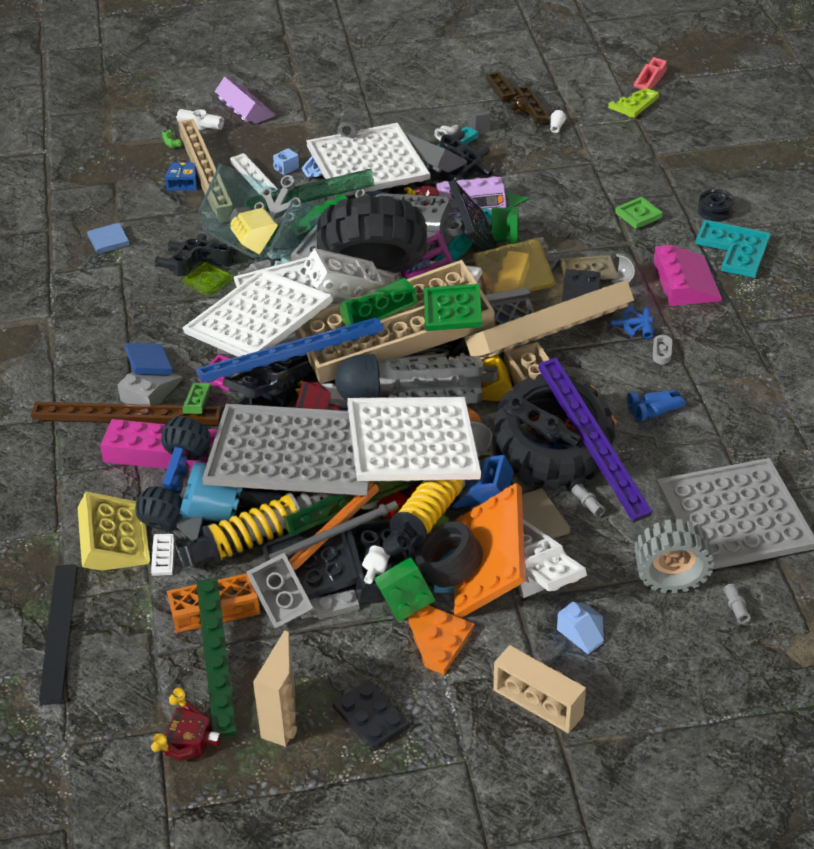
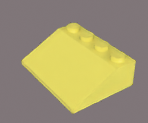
(111, 533)

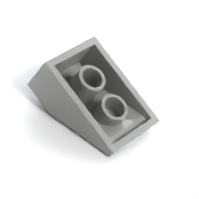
(147, 388)
(279, 590)

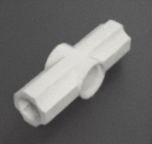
(201, 119)

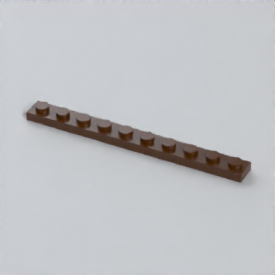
(130, 412)

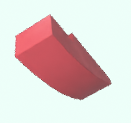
(651, 74)

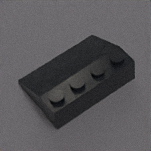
(359, 541)

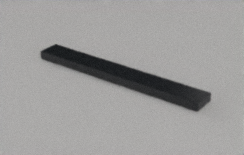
(58, 635)

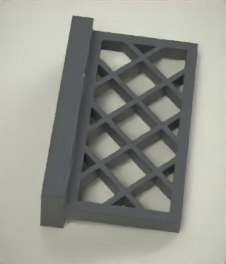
(511, 300)

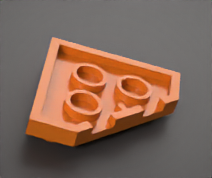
(439, 637)

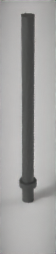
(383, 510)

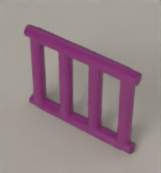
(441, 249)

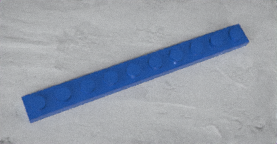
(285, 351)

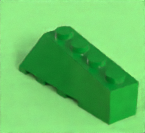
(379, 303)

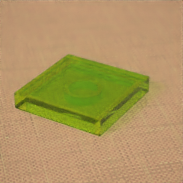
(206, 279)

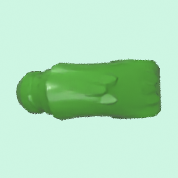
(169, 139)

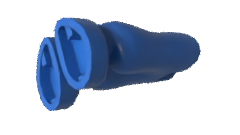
(654, 404)

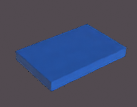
(148, 359)

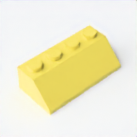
(253, 228)

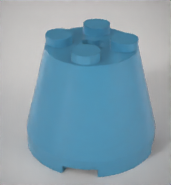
(208, 501)

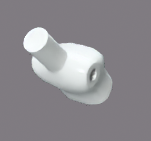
(445, 130)
(375, 563)

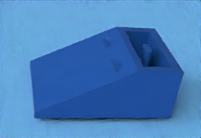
(495, 477)

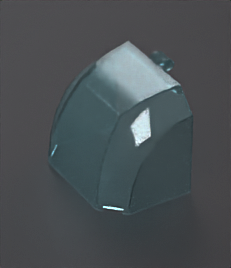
(227, 193)

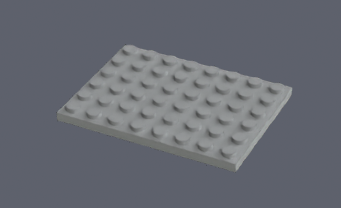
(284, 450)

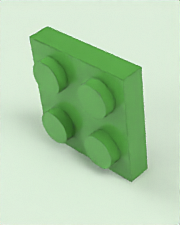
(638, 212)

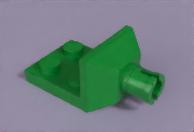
(505, 224)

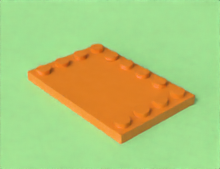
(501, 535)

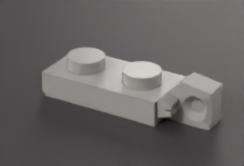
(333, 605)

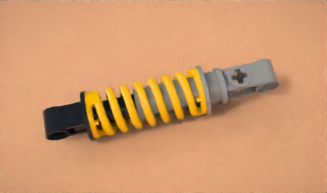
(421, 513)
(245, 529)

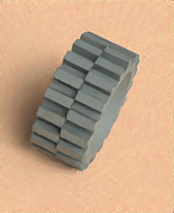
(674, 556)

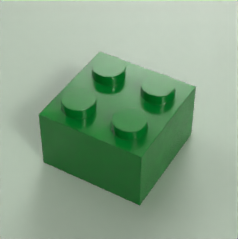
(404, 589)

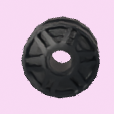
(715, 205)

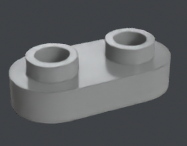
(662, 349)

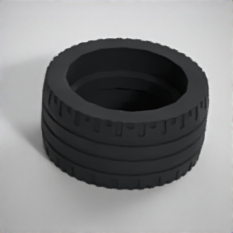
(458, 565)

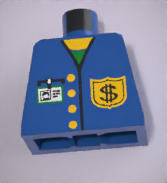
(181, 176)

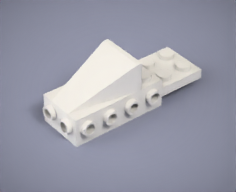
(345, 275)
(546, 563)

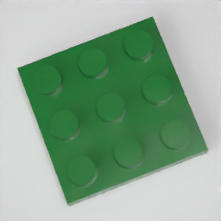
(452, 307)

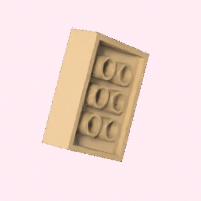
(276, 694)

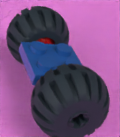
(185, 441)

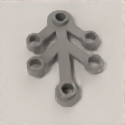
(278, 207)

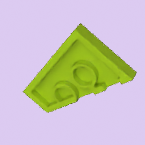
(636, 103)

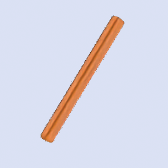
(341, 517)

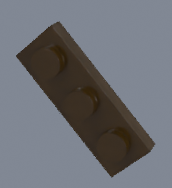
(500, 86)

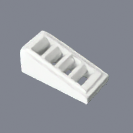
(163, 542)

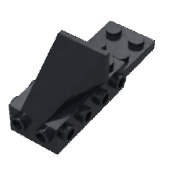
(274, 382)

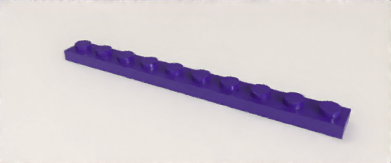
(595, 440)

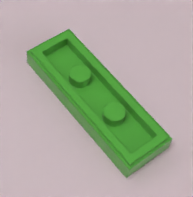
(197, 398)

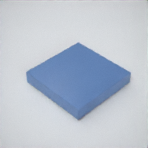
(108, 238)

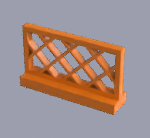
(233, 606)

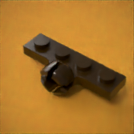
(528, 102)

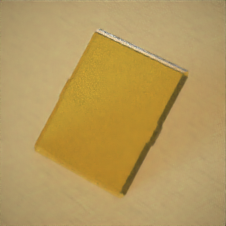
(514, 267)

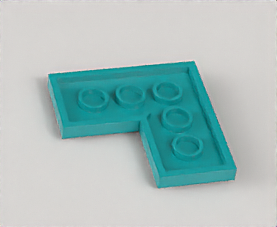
(743, 246)

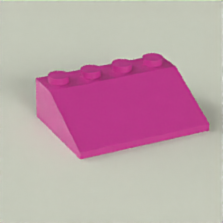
(685, 276)

